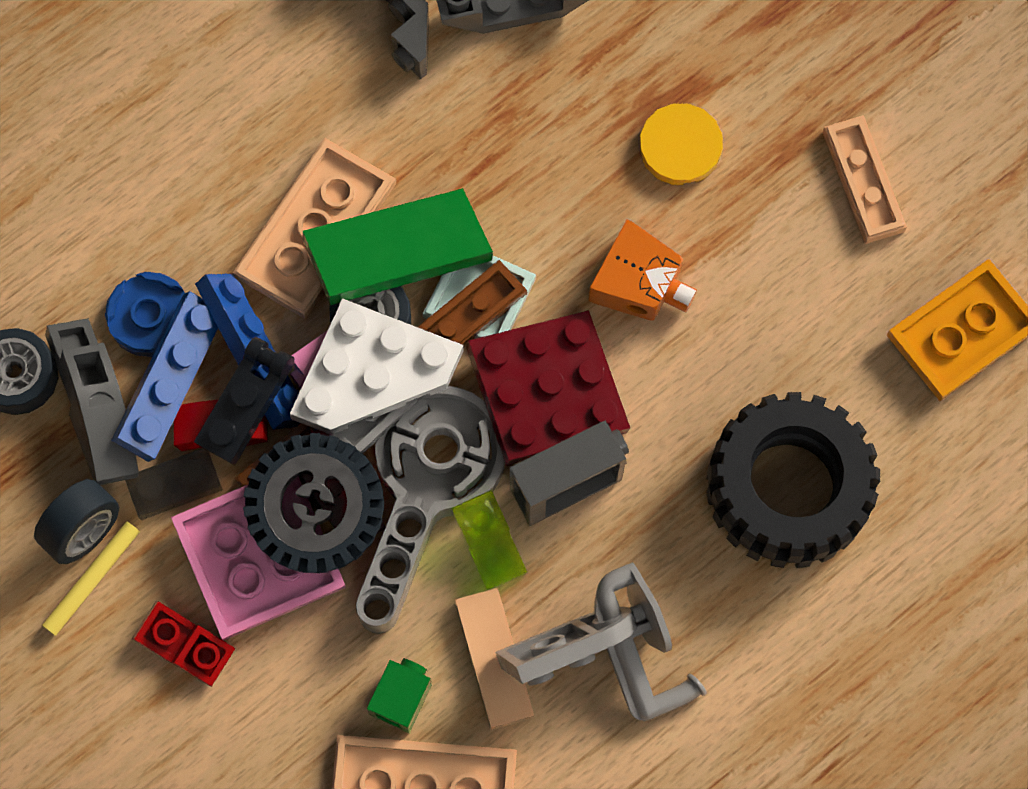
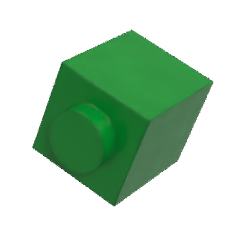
(400, 694)

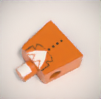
(640, 276)

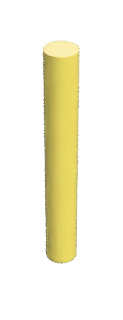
(91, 578)

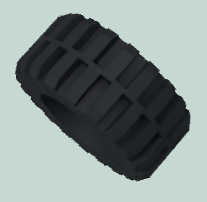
(801, 425)

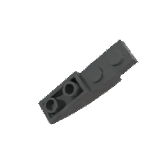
(93, 399)

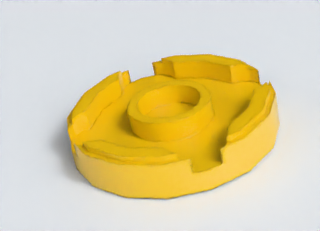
(681, 144)

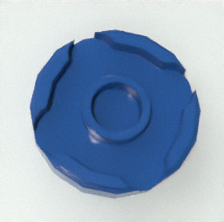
(141, 311)

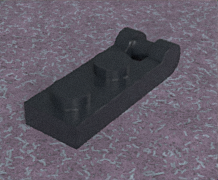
(244, 401)

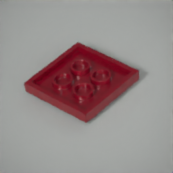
(545, 384)

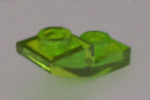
(489, 540)

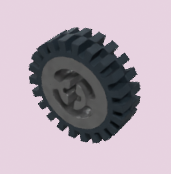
(326, 459)

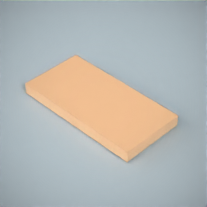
(328, 190)
(420, 765)

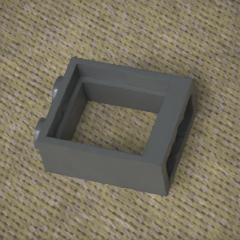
(568, 472)

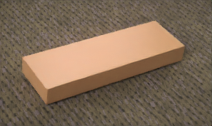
(864, 179)
(486, 633)

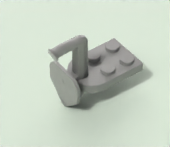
(609, 629)

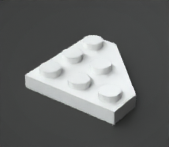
(371, 368)

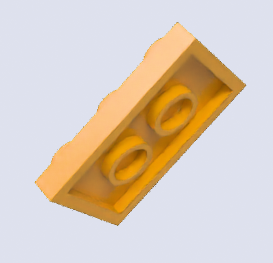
(962, 330)

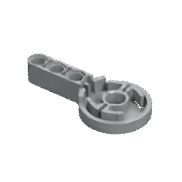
(427, 487)

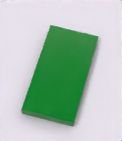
(397, 246)

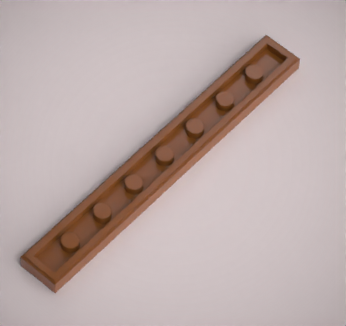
(457, 320)

